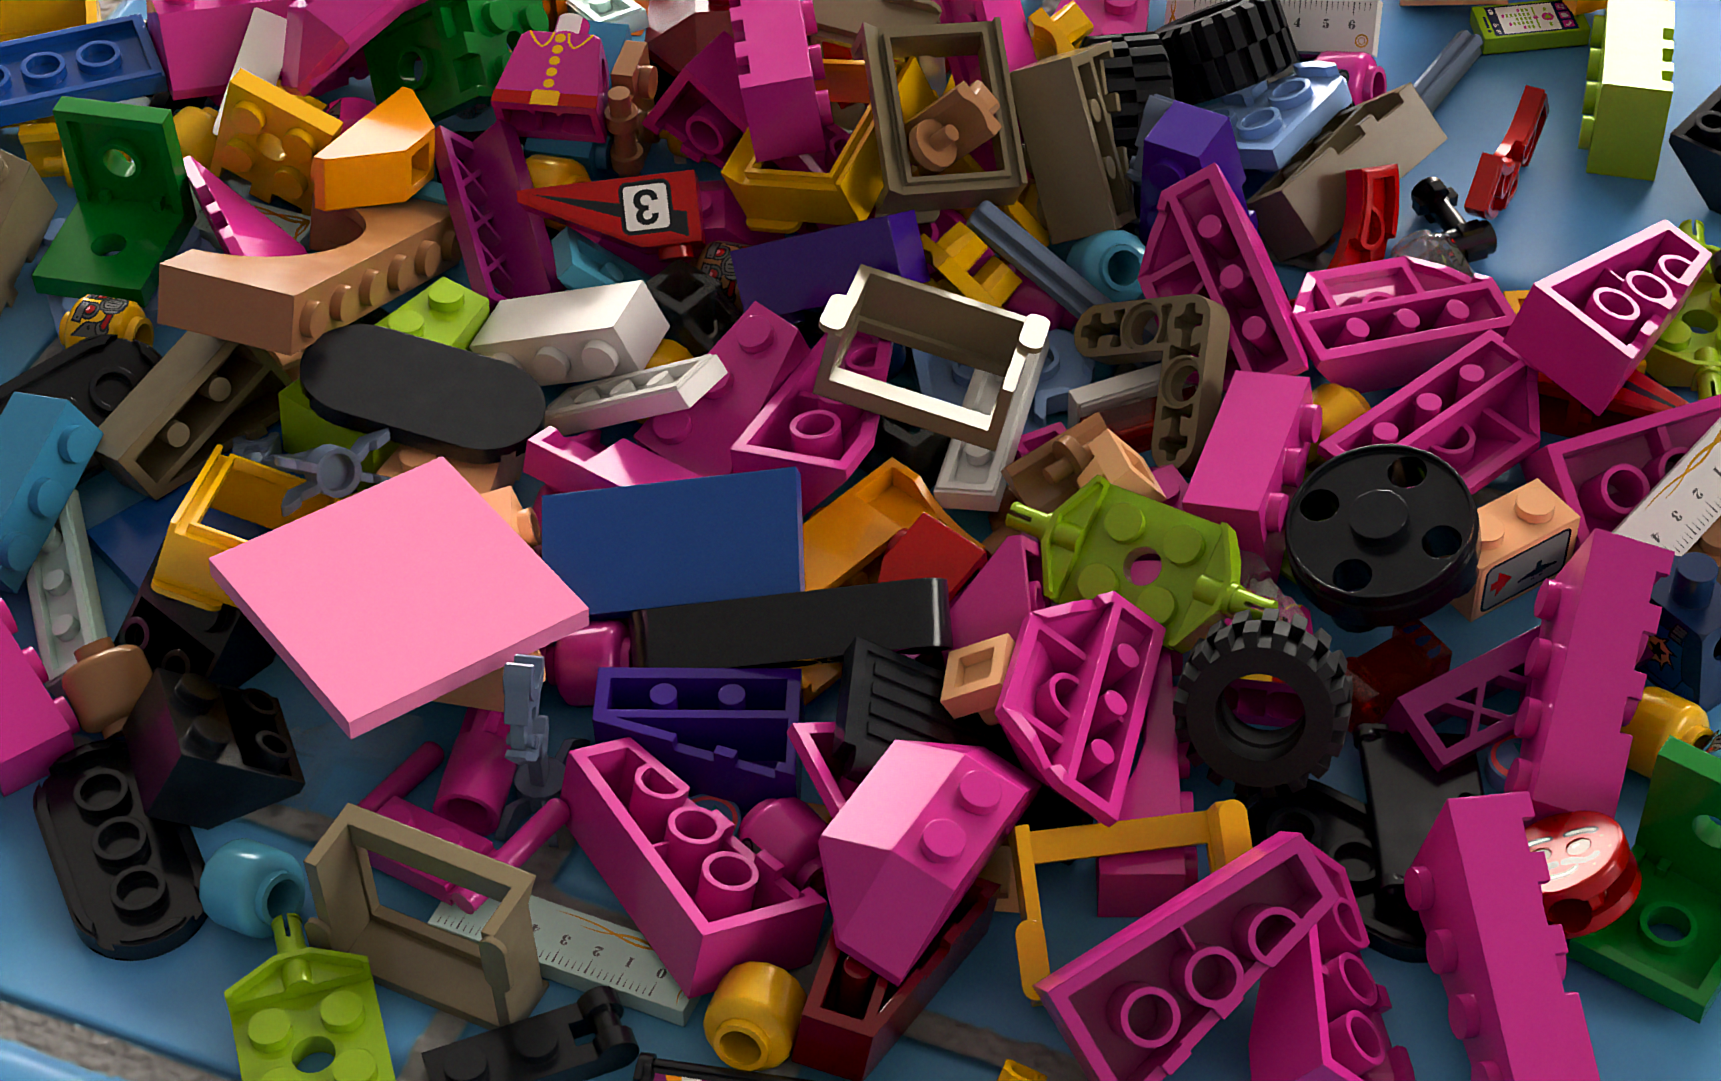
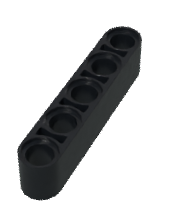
(794, 627)

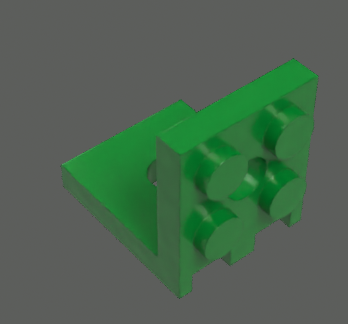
(459, 49)
(121, 204)
(1680, 887)

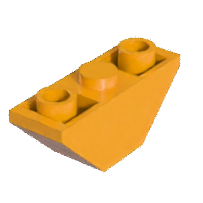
(378, 158)

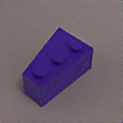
(1181, 145)
(813, 266)
(709, 726)

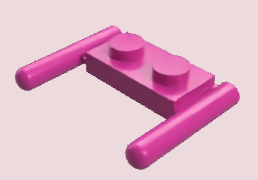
(388, 801)

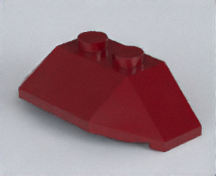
(683, 30)

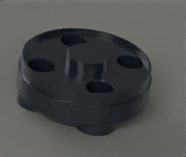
(1383, 536)

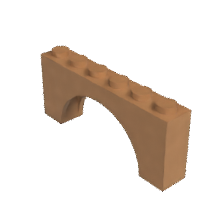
(292, 300)

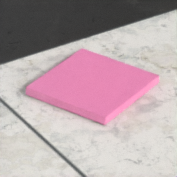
(397, 595)

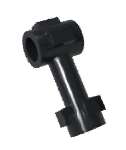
(1437, 202)

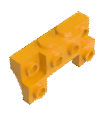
(849, 539)

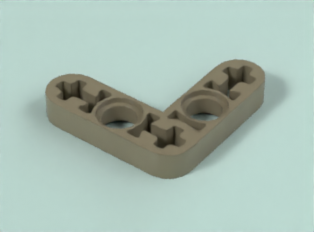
(1172, 345)

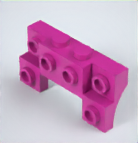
(586, 464)

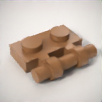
(628, 105)

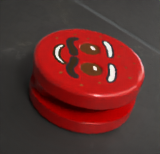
(1588, 868)

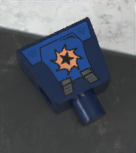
(1688, 631)

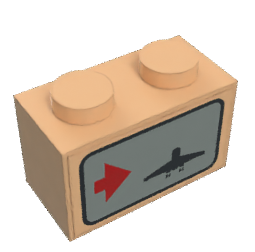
(1523, 542)

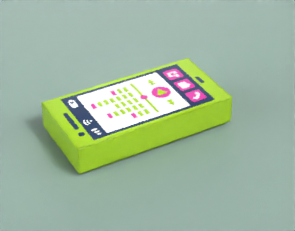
(1528, 26)

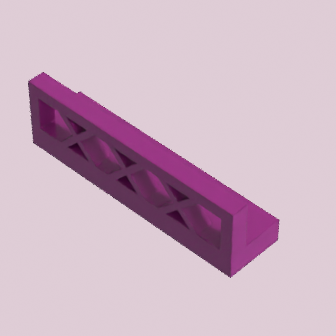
(495, 234)
(1462, 695)

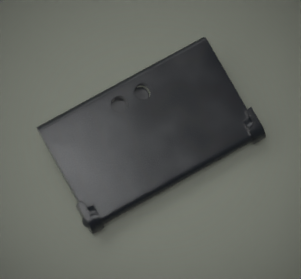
(1406, 796)

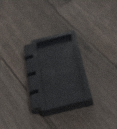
(899, 699)

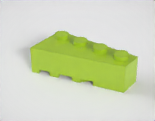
(1631, 88)
(440, 314)

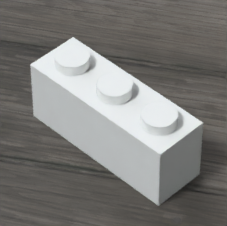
(575, 333)

